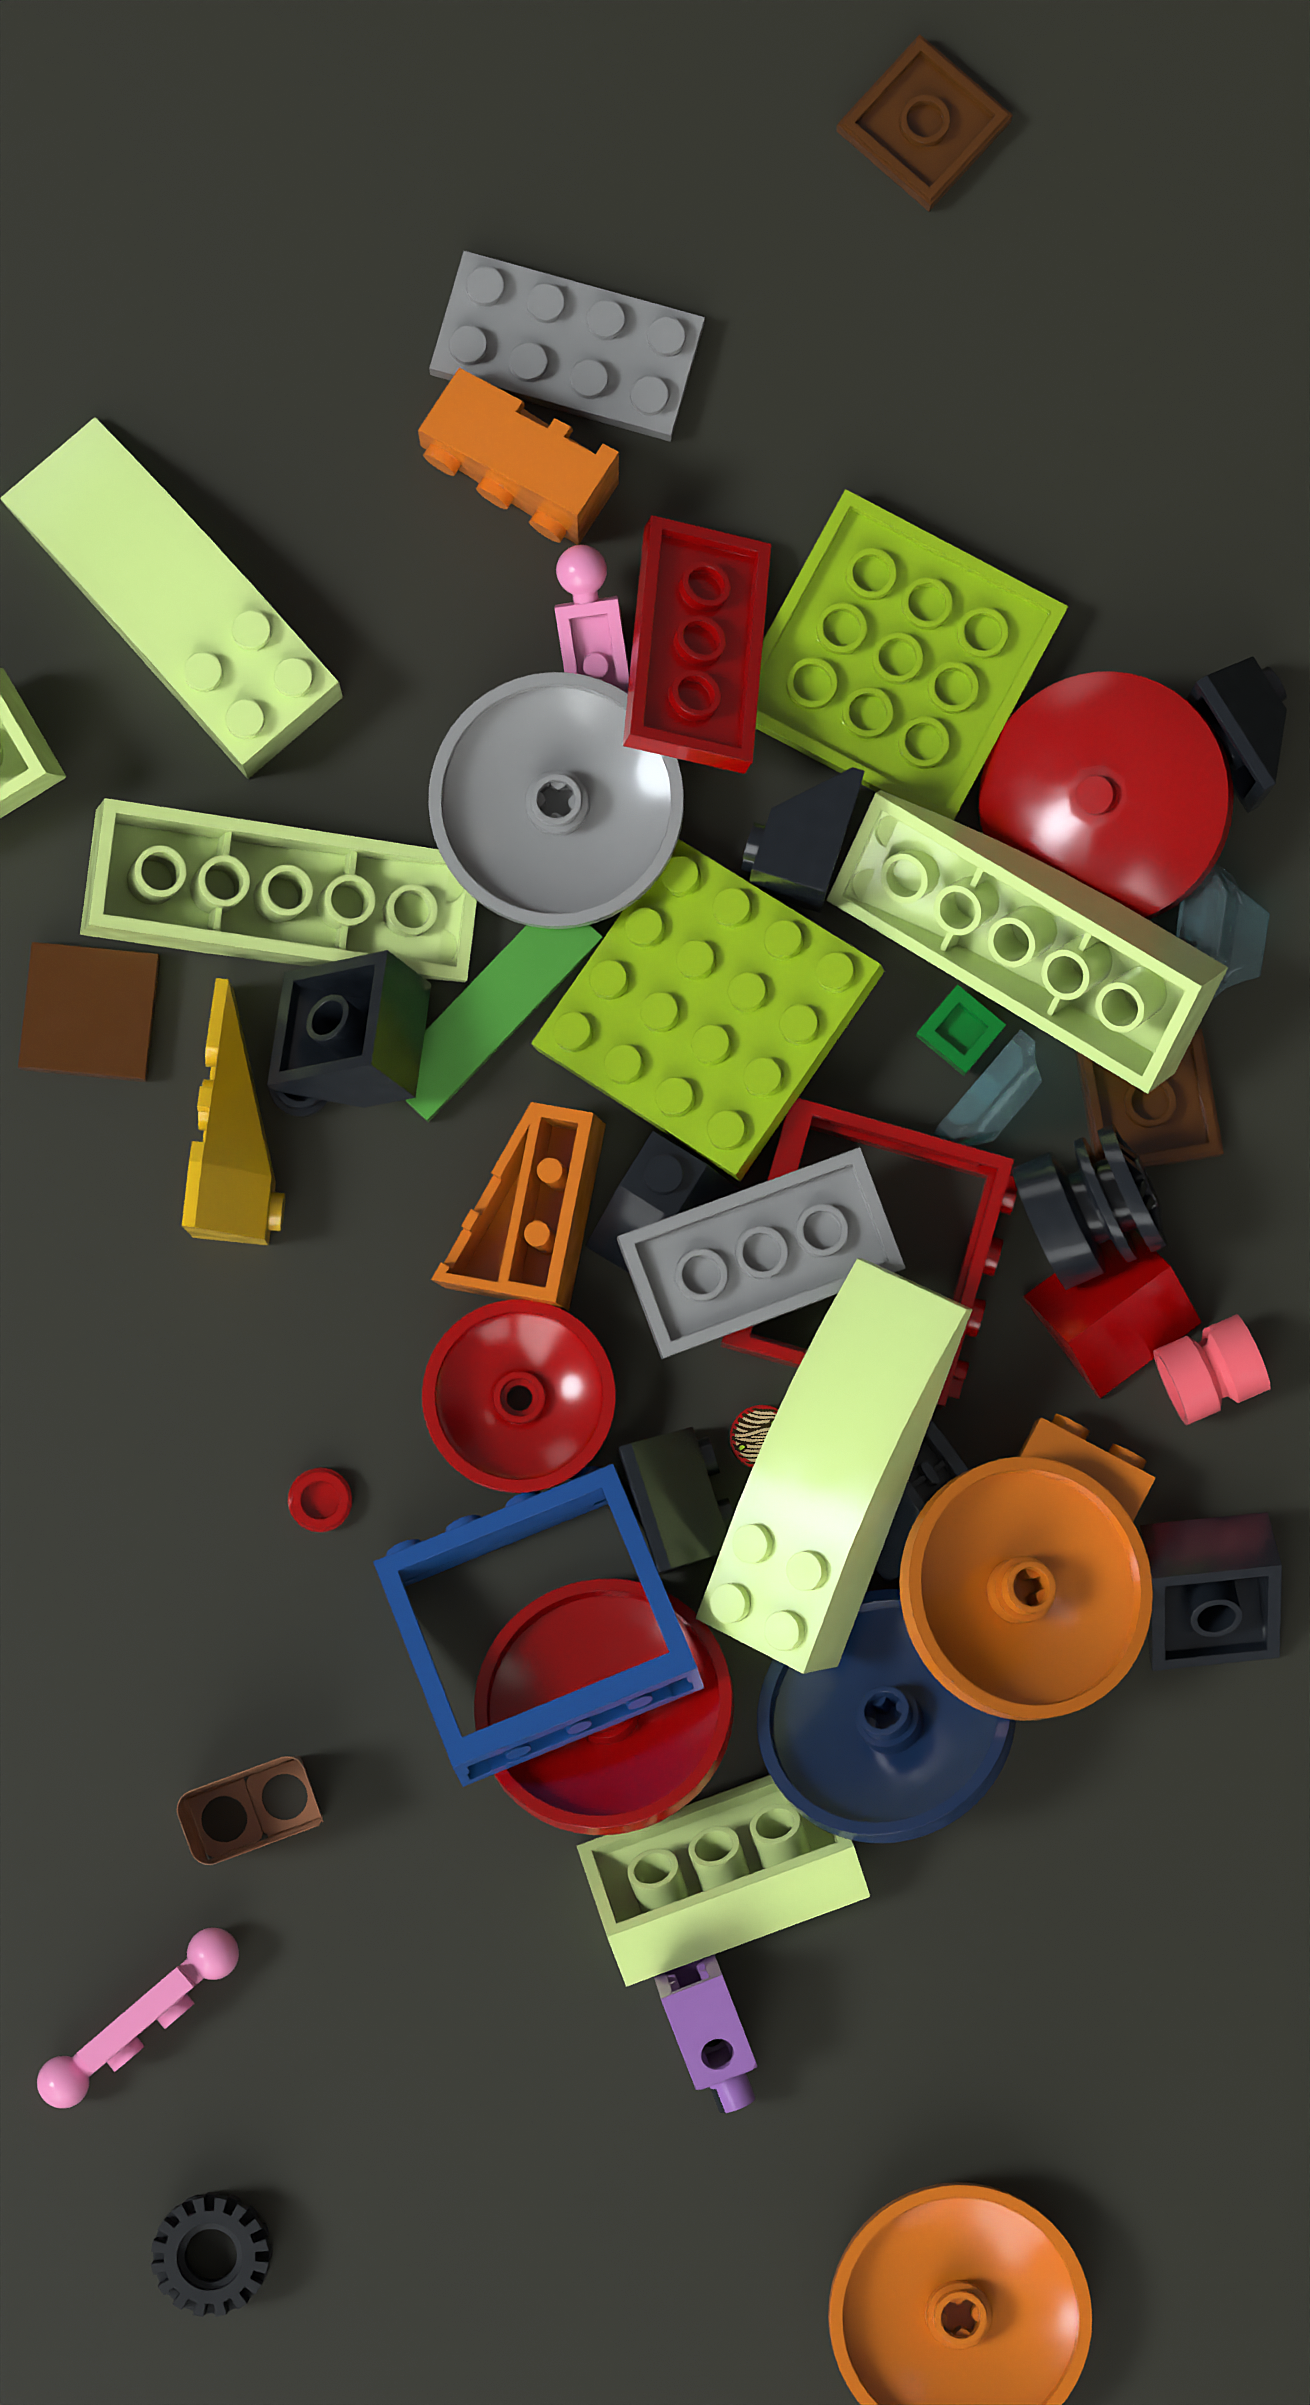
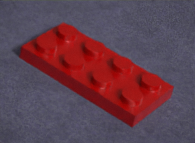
(697, 645)

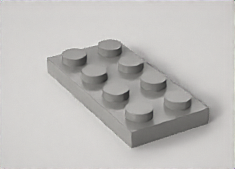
(568, 345)
(758, 1252)

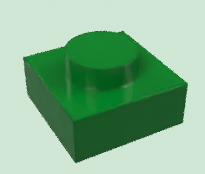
(960, 1030)

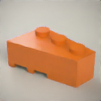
(518, 457)
(532, 1214)

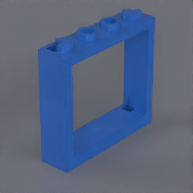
(574, 1713)

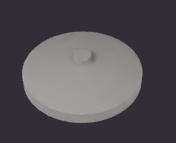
(548, 805)

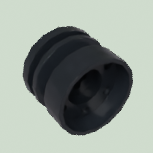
(1090, 1206)

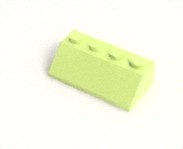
(716, 1878)

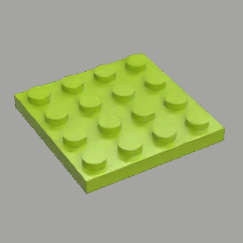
(900, 656)
(708, 1009)

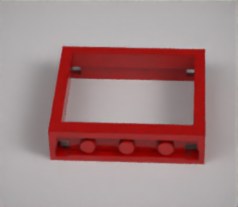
(981, 1250)

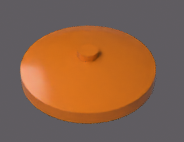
(1026, 1588)
(959, 2303)

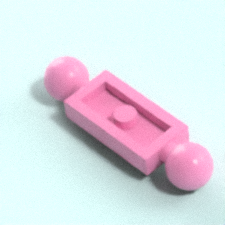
(590, 626)
(65, 2079)

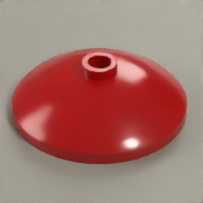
(510, 1348)

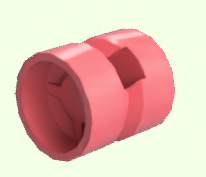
(1215, 1368)

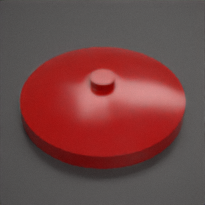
(1112, 788)
(631, 1769)

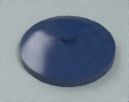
(878, 1739)

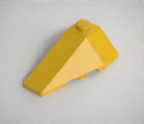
(231, 1171)

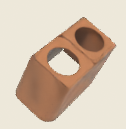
(258, 1819)

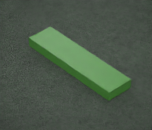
(495, 1008)

